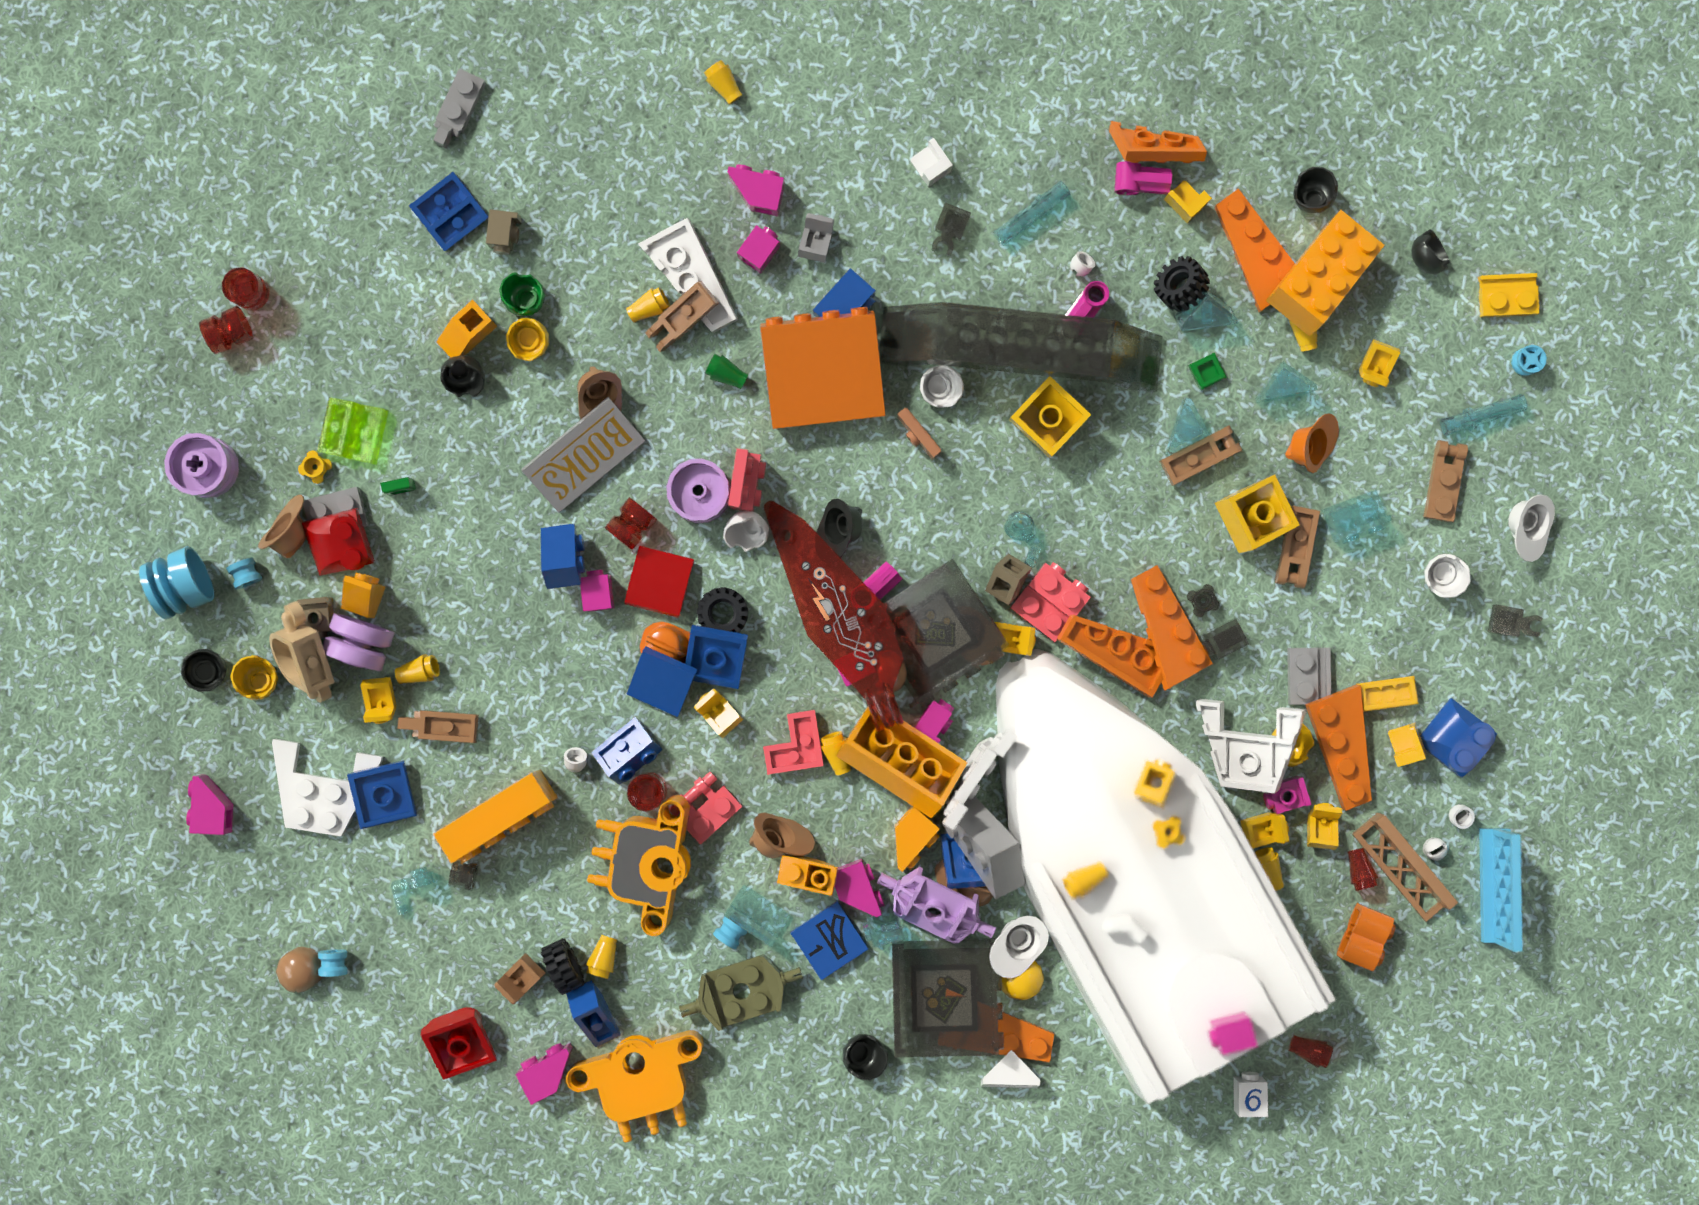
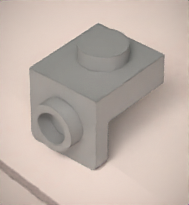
(816, 237)

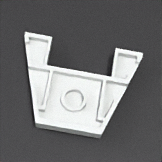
(1250, 759)
(979, 763)
(312, 800)

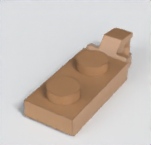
(442, 726)

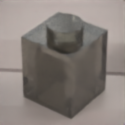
(1224, 639)

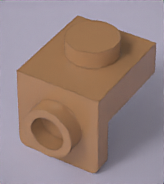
(519, 979)

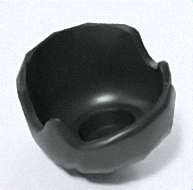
(1315, 190)
(1429, 253)
(462, 376)
(203, 670)
(865, 1057)

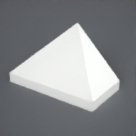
(1011, 1073)

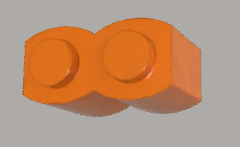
(1366, 937)

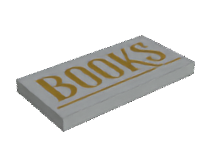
(583, 455)

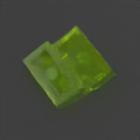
(352, 431)

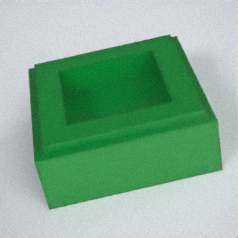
(1207, 371)
(398, 486)

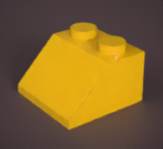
(1049, 417)
(1257, 514)

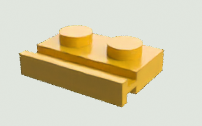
(1508, 295)

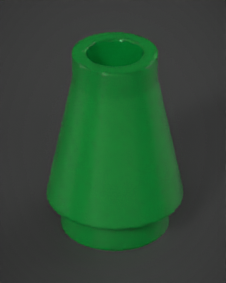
(724, 371)

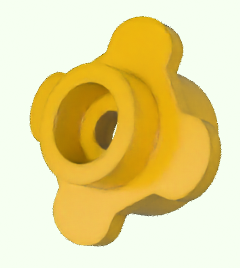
(306, 467)
(1160, 828)

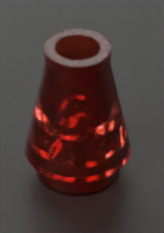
(1361, 870)
(1312, 1050)

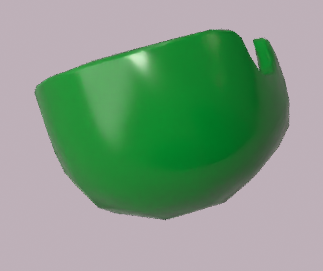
(522, 294)

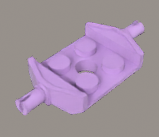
(918, 893)

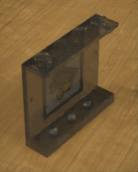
(942, 632)
(945, 999)

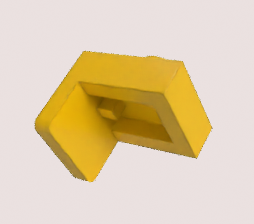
(1378, 363)
(1020, 638)
(378, 700)
(718, 712)
(1323, 826)
(1265, 829)

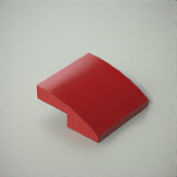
(659, 581)

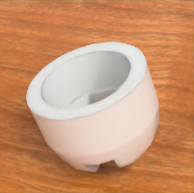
(1082, 263)
(575, 759)
(1462, 820)
(1433, 844)

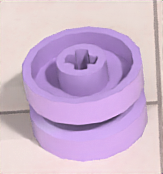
(185, 461)
(703, 507)
(356, 646)

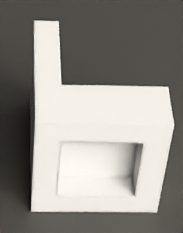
(931, 163)

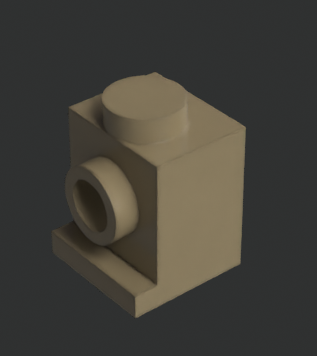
(502, 231)
(1008, 579)
(323, 608)

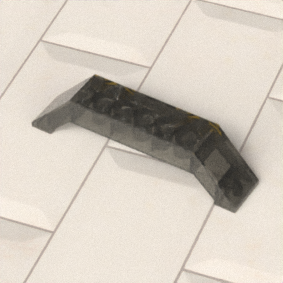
(1021, 343)

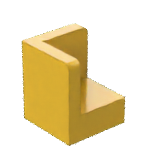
(1187, 201)
(1407, 744)

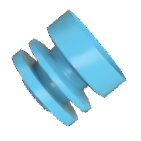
(176, 582)

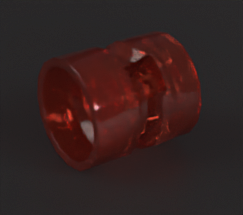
(245, 289)
(225, 330)
(630, 523)
(647, 791)

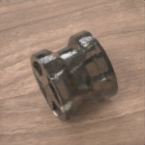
(463, 875)

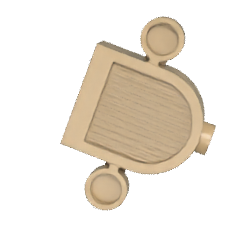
(301, 654)

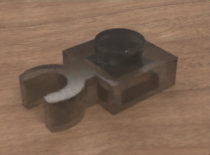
(950, 225)
(1510, 621)

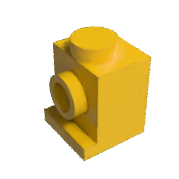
(1150, 772)

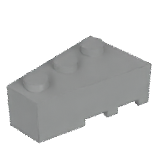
(989, 849)

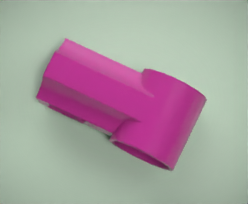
(1138, 179)
(1084, 306)
(883, 580)

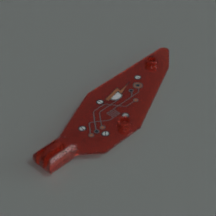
(840, 614)

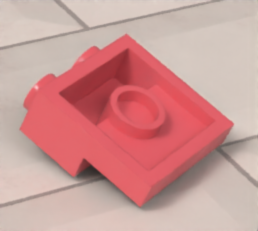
(745, 480)
(1050, 600)

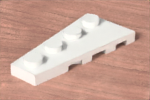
(684, 263)

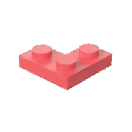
(802, 751)

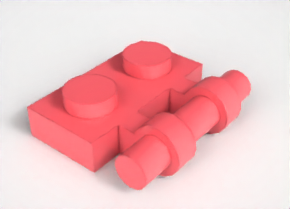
(712, 813)

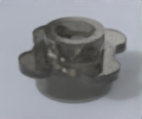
(1199, 607)

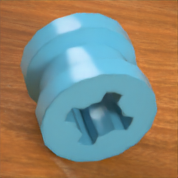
(1534, 356)
(244, 573)
(729, 933)
(332, 963)

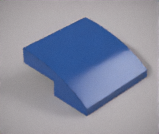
(448, 211)

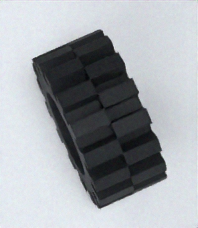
(1175, 274)
(723, 595)
(562, 966)

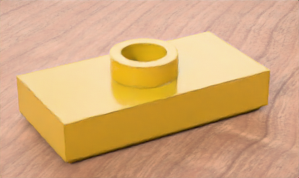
(1388, 693)

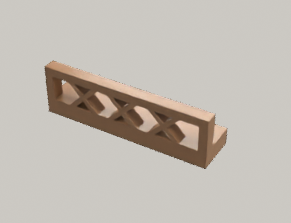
(1412, 860)

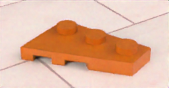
(1146, 146)

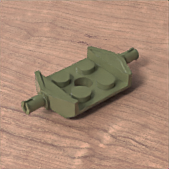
(724, 1008)

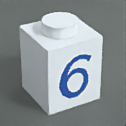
(1250, 1095)

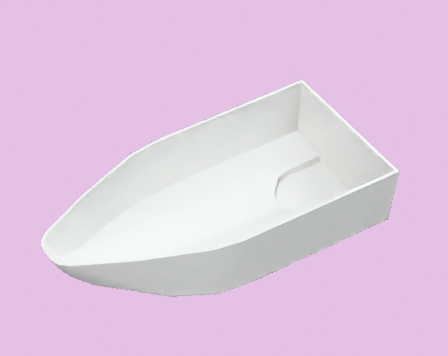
(1208, 908)

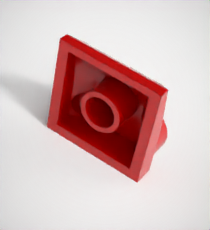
(338, 542)
(458, 1042)

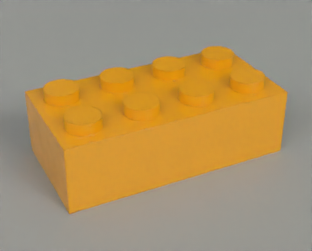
(1325, 273)
(903, 762)
(500, 813)

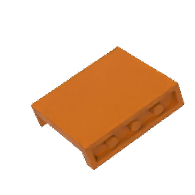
(822, 368)

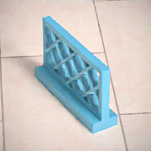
(1500, 887)

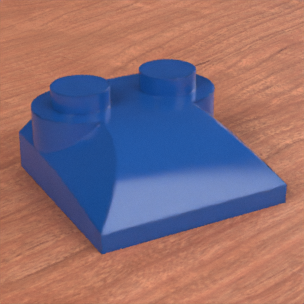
(1457, 738)

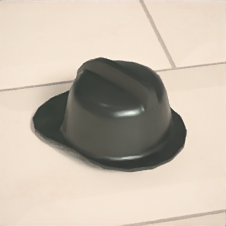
(840, 525)

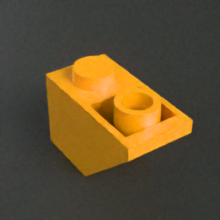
(465, 330)
(362, 594)
(912, 835)
(807, 874)

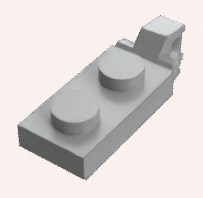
(457, 107)

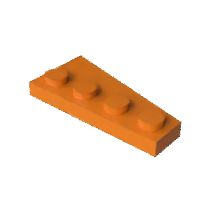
(1255, 247)
(1173, 637)
(1115, 651)
(1342, 739)
(1025, 1039)

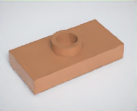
(917, 434)

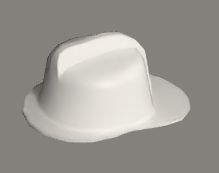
(1531, 525)
(1018, 946)

